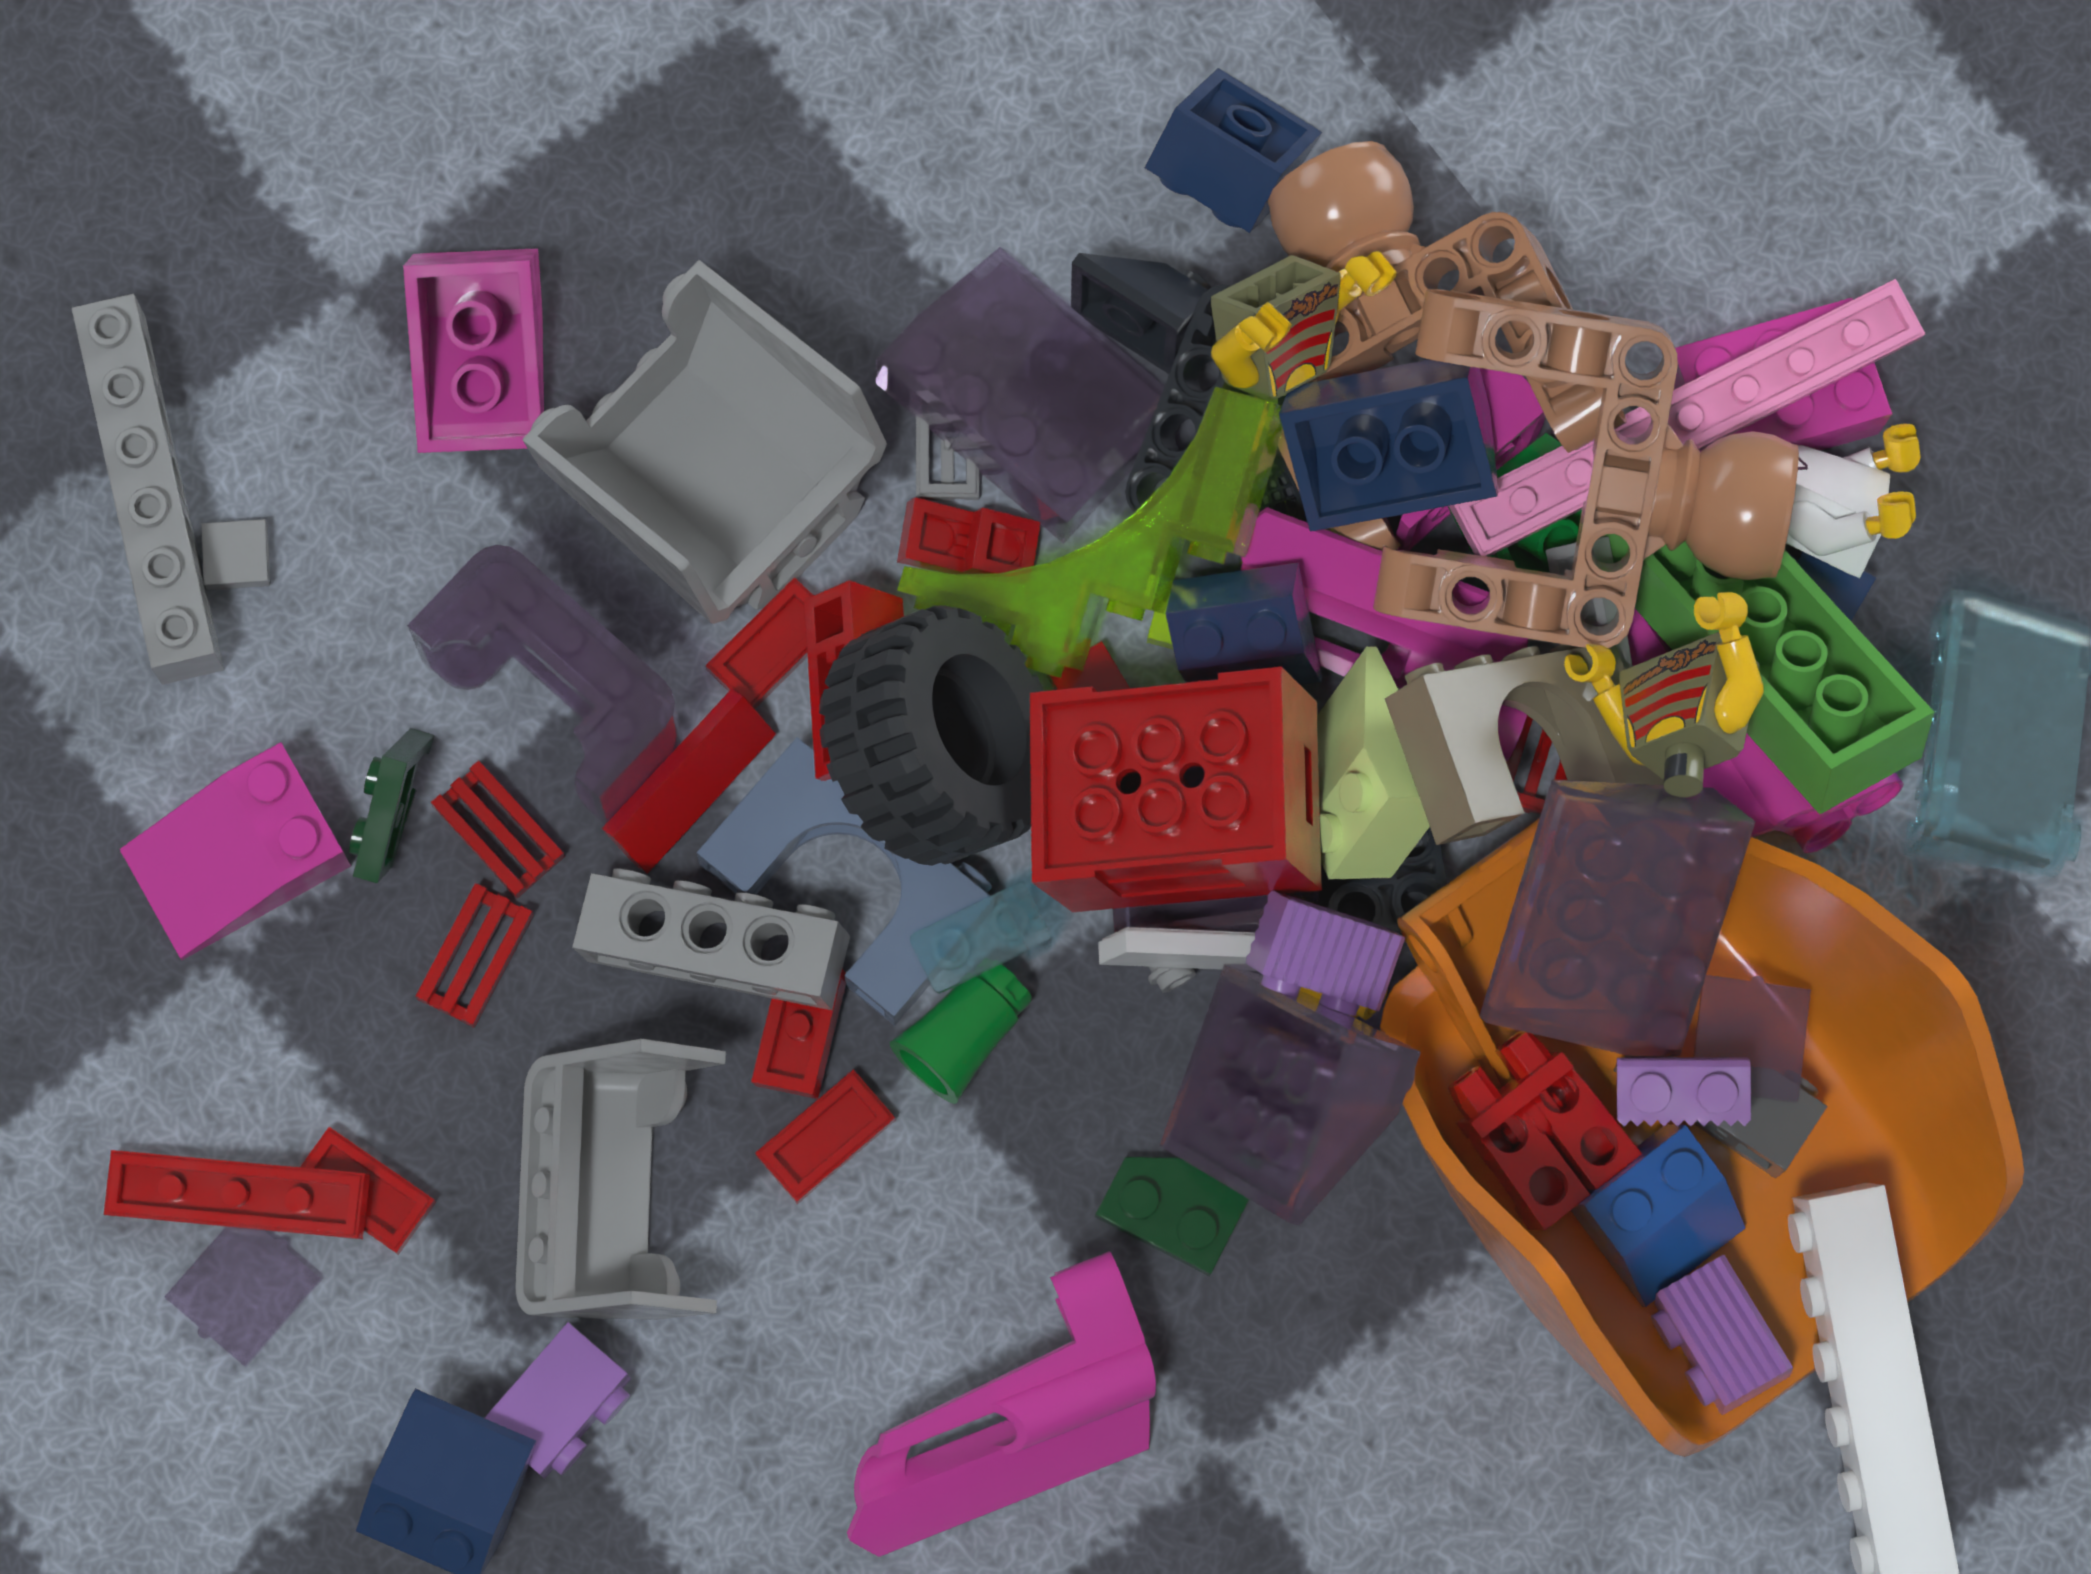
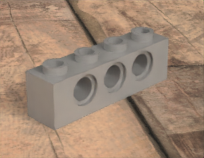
(802, 975)

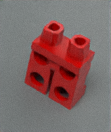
(1541, 1131)

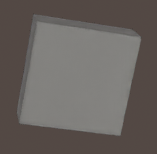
(235, 554)

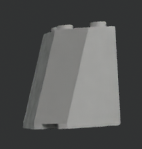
(720, 451)

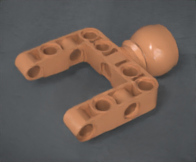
(1362, 203)
(1649, 489)

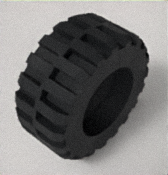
(932, 734)

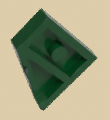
(390, 785)
(1173, 1209)

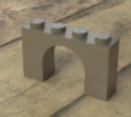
(1454, 745)

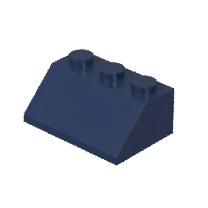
(1390, 442)

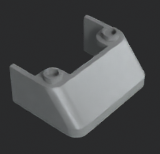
(590, 1181)

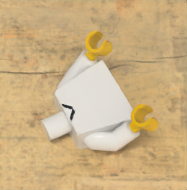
(1847, 502)

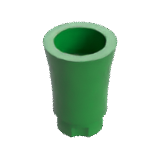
(961, 1031)

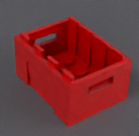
(1230, 837)

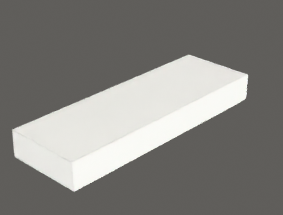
(1176, 948)

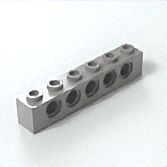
(147, 489)

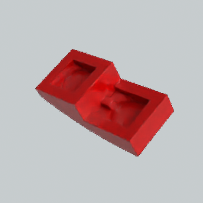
(964, 540)

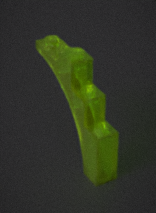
(1205, 501)

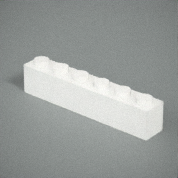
(1872, 1381)

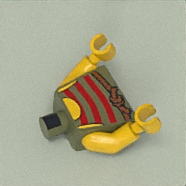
(1282, 321)
(1685, 704)

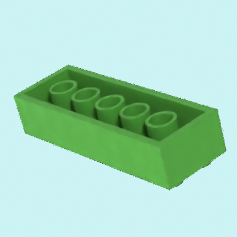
(1830, 700)

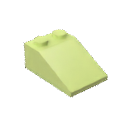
(1365, 784)

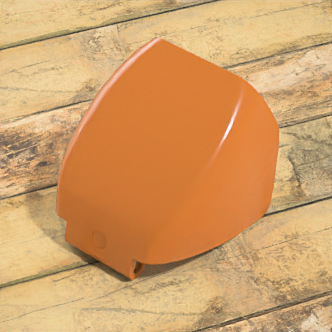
(1886, 1044)

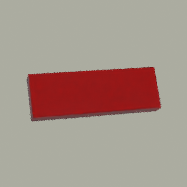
(689, 781)

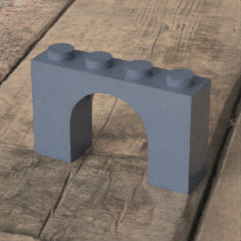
(794, 808)

